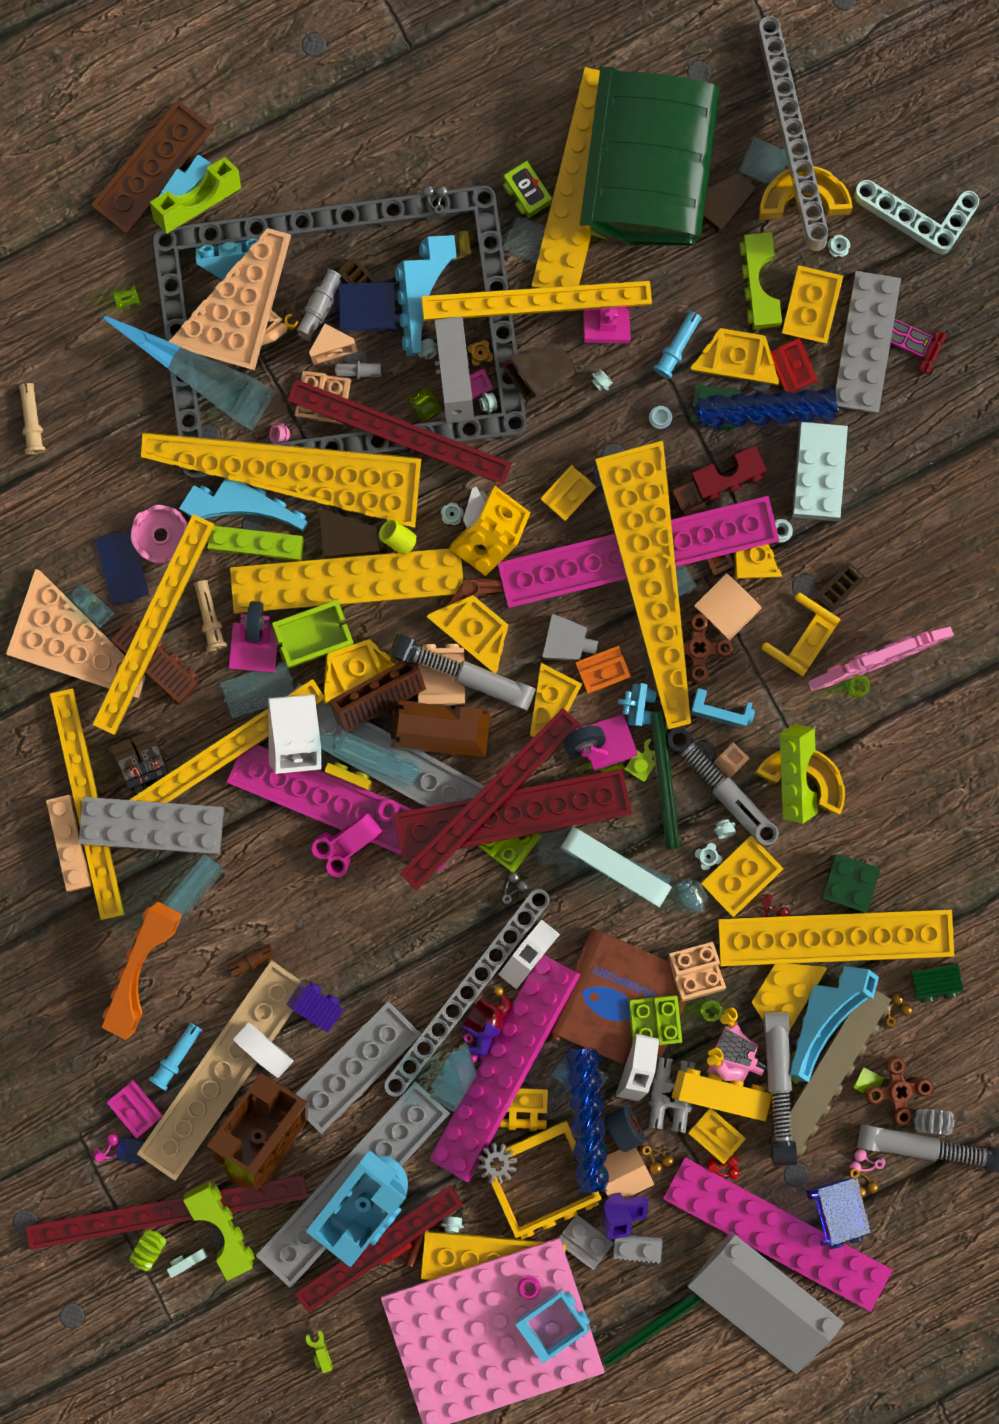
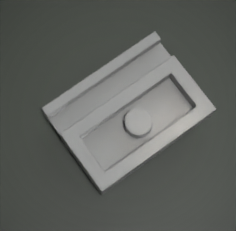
(585, 1242)

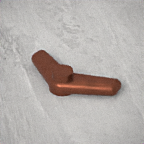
(477, 586)

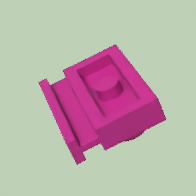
(135, 1109)

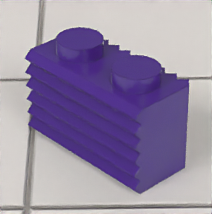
(315, 1006)

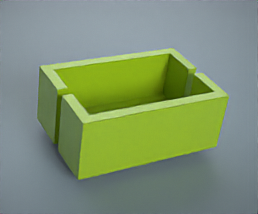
(311, 634)

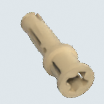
(32, 430)
(211, 627)

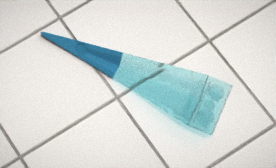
(228, 389)

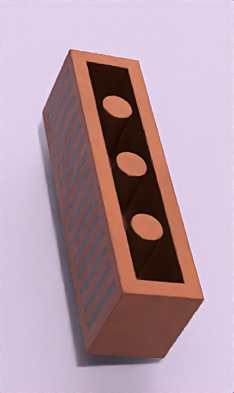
(162, 667)
(377, 695)

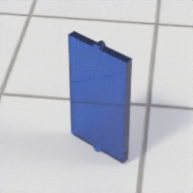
(122, 567)

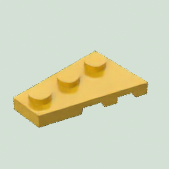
(756, 563)
(552, 694)

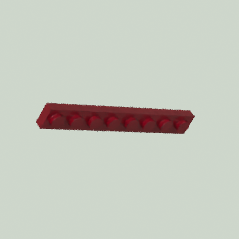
(390, 1242)

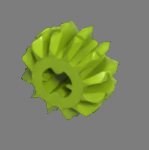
(147, 1250)

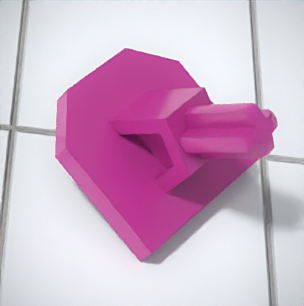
(606, 325)

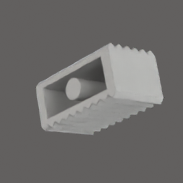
(638, 1248)

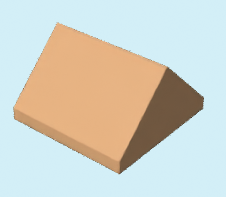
(331, 345)
(626, 1173)

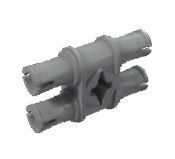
(319, 305)
(659, 1101)

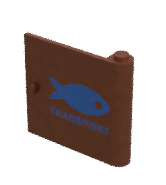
(598, 1005)

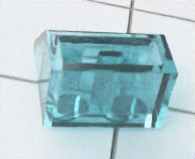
(454, 1078)

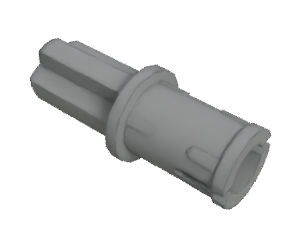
(360, 370)

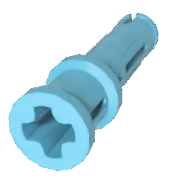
(672, 354)
(170, 1065)

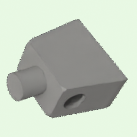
(567, 641)

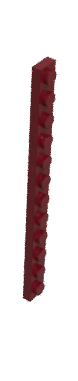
(159, 1213)

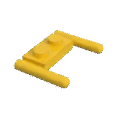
(811, 640)

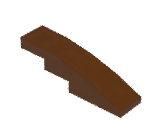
(691, 503)

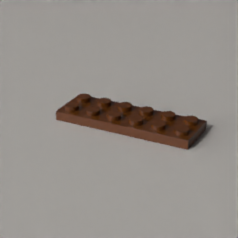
(152, 166)

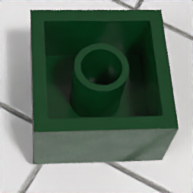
(850, 883)

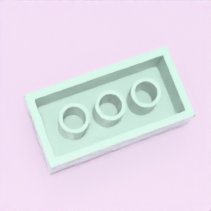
(819, 471)

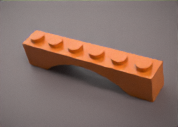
(125, 1010)

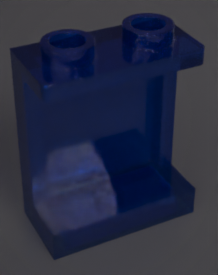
(368, 307)
(841, 1212)

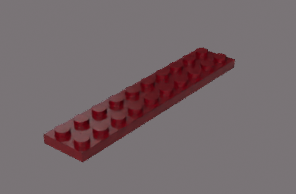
(524, 813)

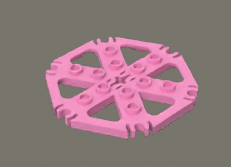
(873, 660)

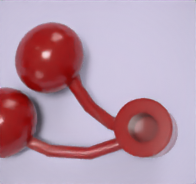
(732, 1162)

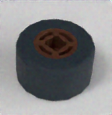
(625, 1128)

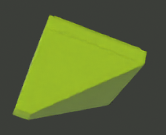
(866, 1079)

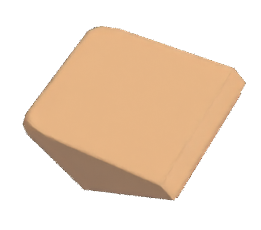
(731, 760)

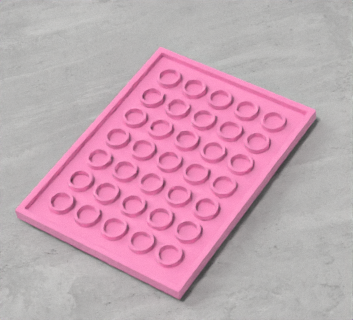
(464, 1341)

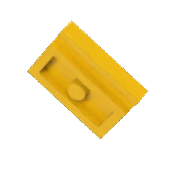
(568, 493)
(340, 771)
(716, 1135)

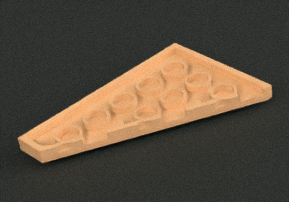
(237, 312)
(62, 638)

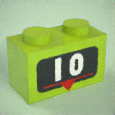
(527, 190)

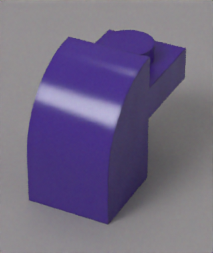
(620, 1213)

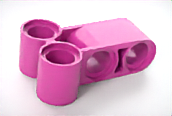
(346, 843)

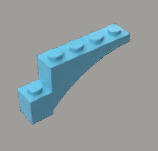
(417, 280)
(239, 499)
(826, 1011)

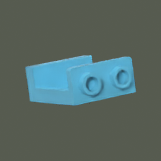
(719, 715)

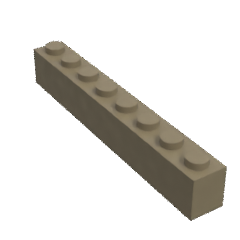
(833, 1067)

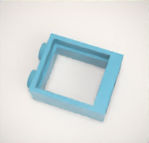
(533, 1339)

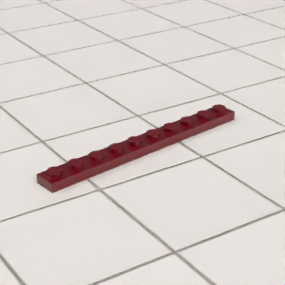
(399, 432)
(489, 799)

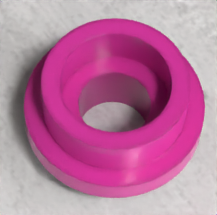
(380, 810)
(528, 1294)

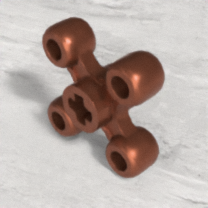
(709, 648)
(889, 1091)

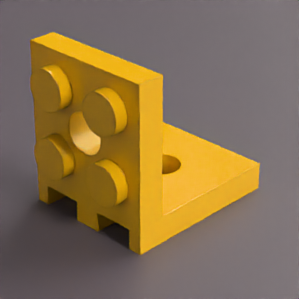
(493, 531)

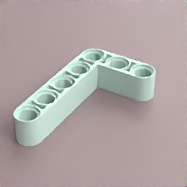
(916, 217)
(615, 866)

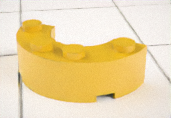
(832, 194)
(821, 770)

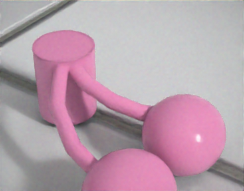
(860, 1155)

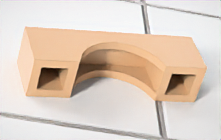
(66, 835)

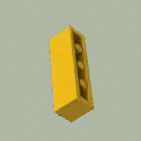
(721, 1095)

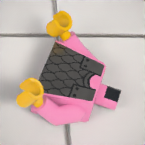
(734, 1052)

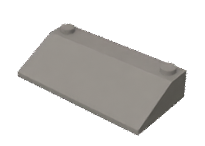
(765, 1303)

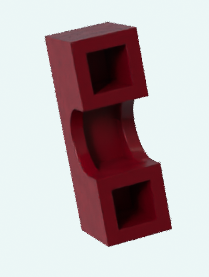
(711, 483)

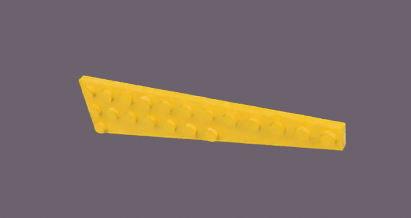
(345, 479)
(641, 519)

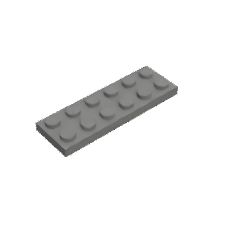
(867, 342)
(151, 825)
(357, 1066)

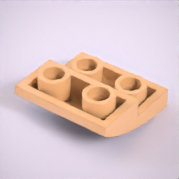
(333, 384)
(728, 606)
(696, 971)

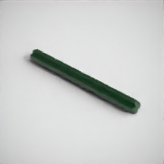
(665, 780)
(651, 1329)

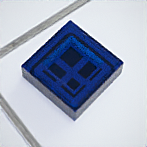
(128, 1149)

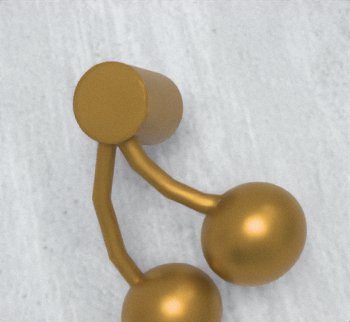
(906, 1010)
(656, 1167)
(872, 1187)

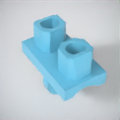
(635, 703)

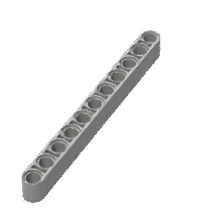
(795, 142)
(457, 999)

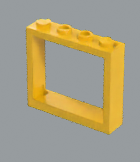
(549, 1219)

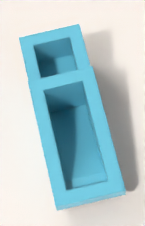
(185, 182)

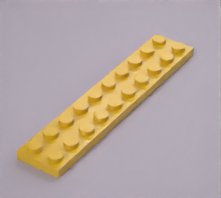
(564, 239)
(347, 580)
(836, 937)

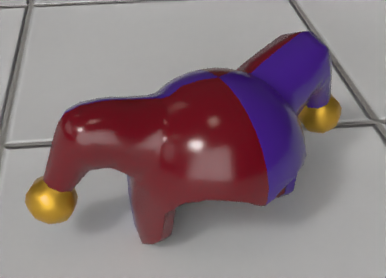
(486, 1022)

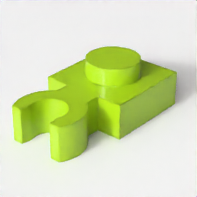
(642, 764)

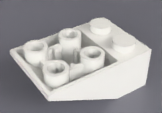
(293, 734)

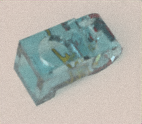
(91, 605)

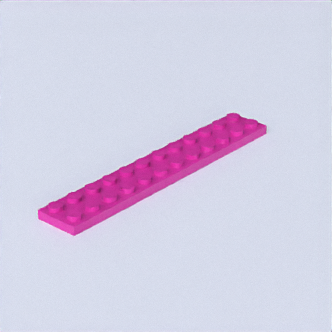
(600, 559)

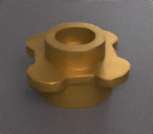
(481, 346)

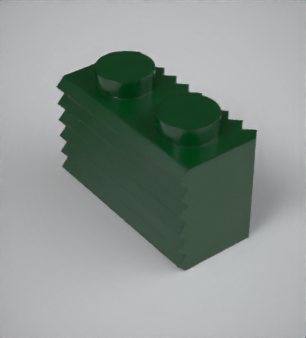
(936, 981)

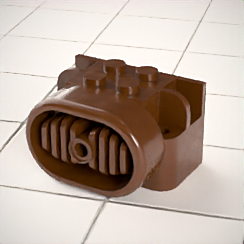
(259, 1133)

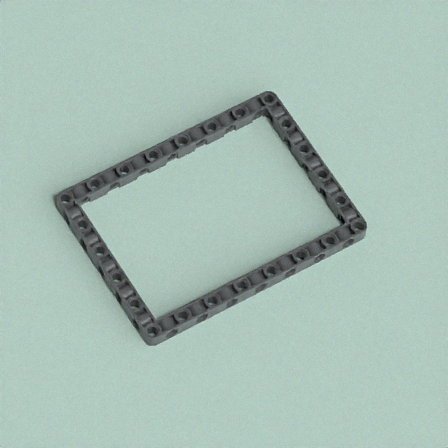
(329, 219)

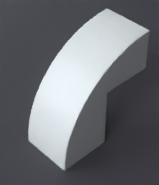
(263, 1050)

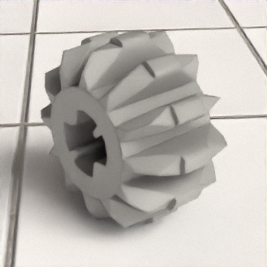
(934, 1121)
(492, 1169)

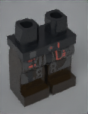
(140, 772)

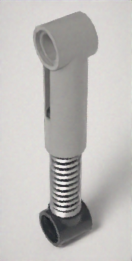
(465, 673)
(724, 789)
(779, 1084)
(925, 1147)

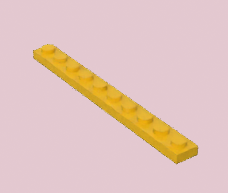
(536, 300)
(153, 624)
(217, 755)
(83, 785)

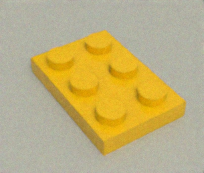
(812, 304)
(742, 876)

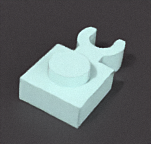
(181, 1264)

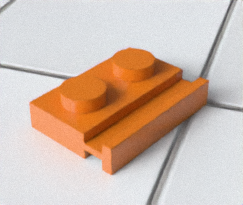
(603, 669)

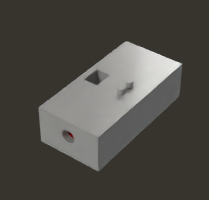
(454, 369)

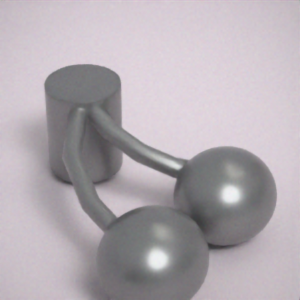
(441, 191)
(522, 887)

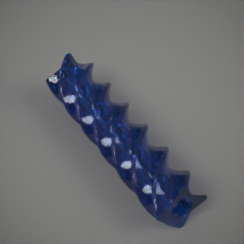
(764, 407)
(587, 1125)

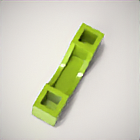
(219, 182)
(764, 310)
(253, 542)
(796, 748)
(205, 1205)

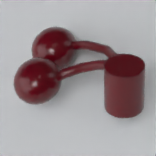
(766, 901)

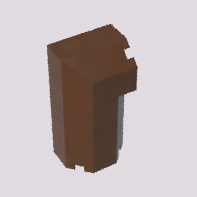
(440, 729)

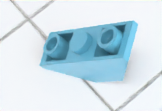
(223, 257)

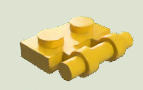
(529, 1101)

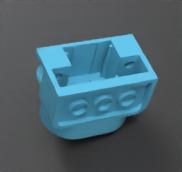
(361, 1208)

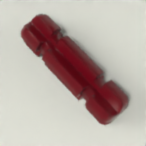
(932, 352)

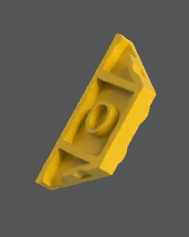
(738, 357)
(474, 629)
(352, 666)
(787, 989)

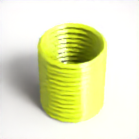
(397, 536)

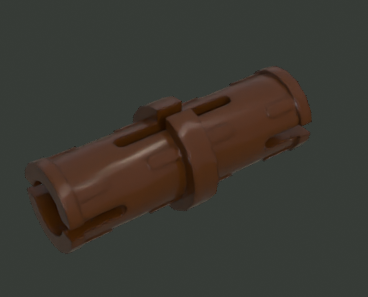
(251, 960)

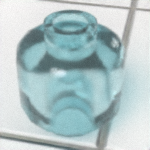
(690, 896)

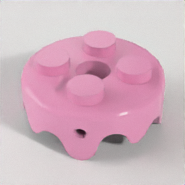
(144, 529)

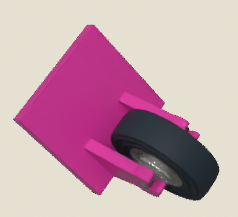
(253, 642)
(602, 742)

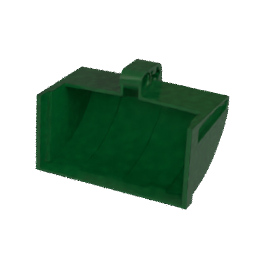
(649, 158)

